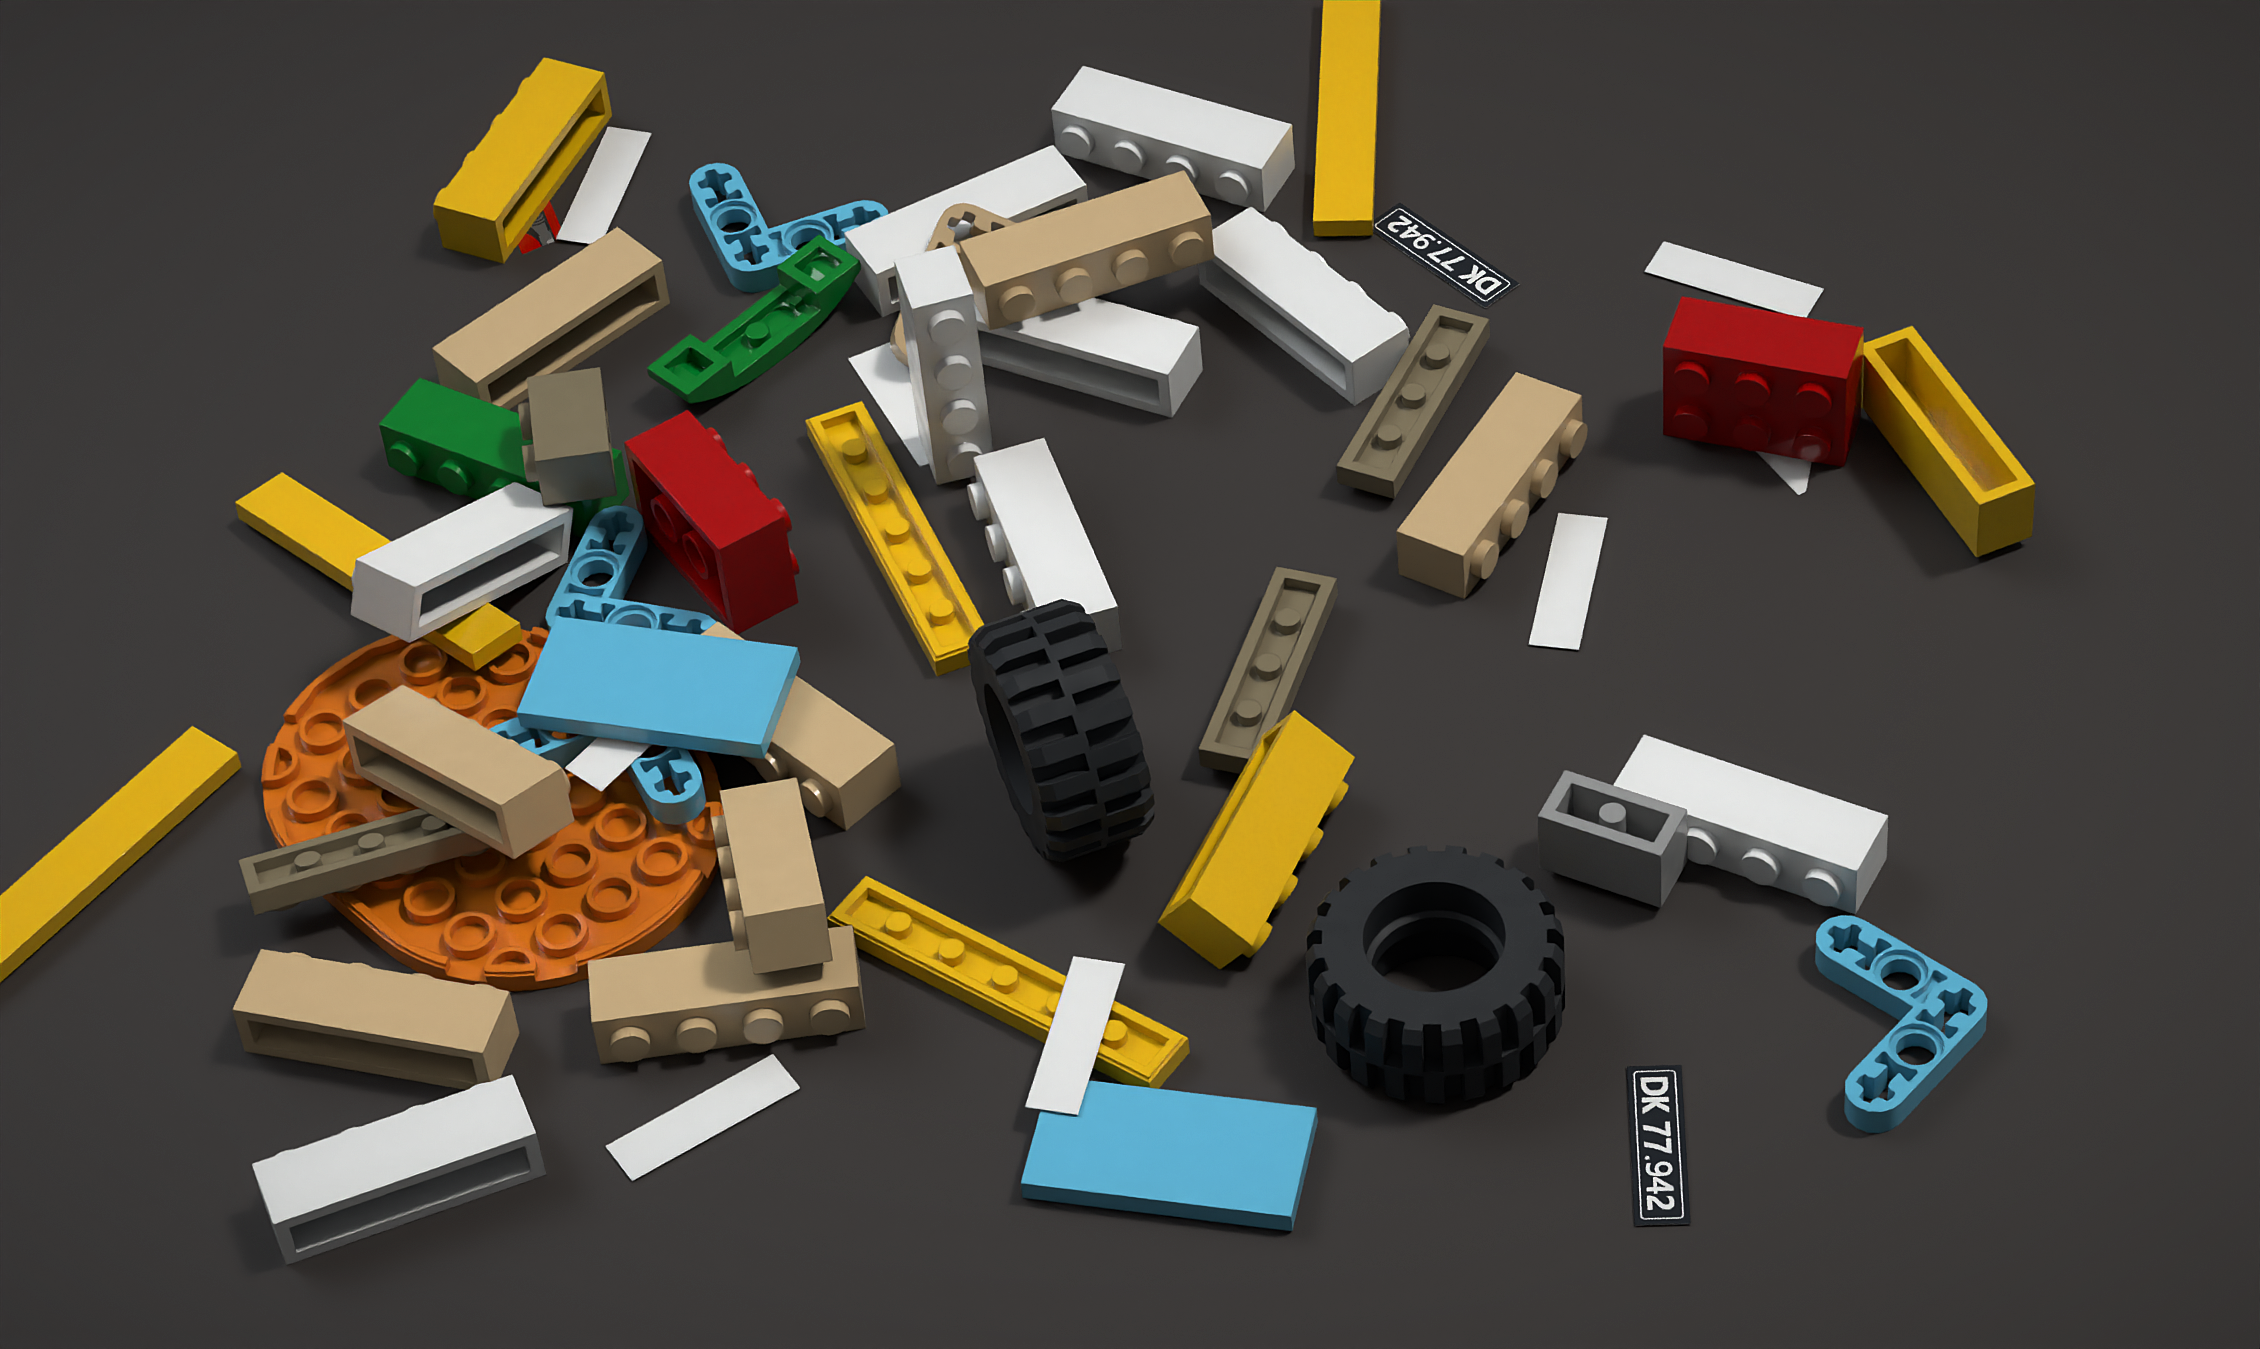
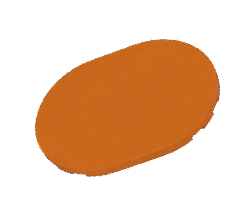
(517, 924)

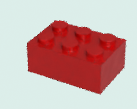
(1762, 381)
(713, 521)

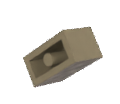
(569, 437)

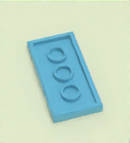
(659, 687)
(1174, 1155)

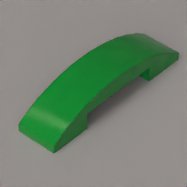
(766, 332)

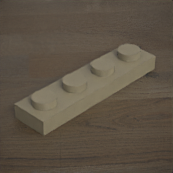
(1413, 401)
(1268, 666)
(352, 858)

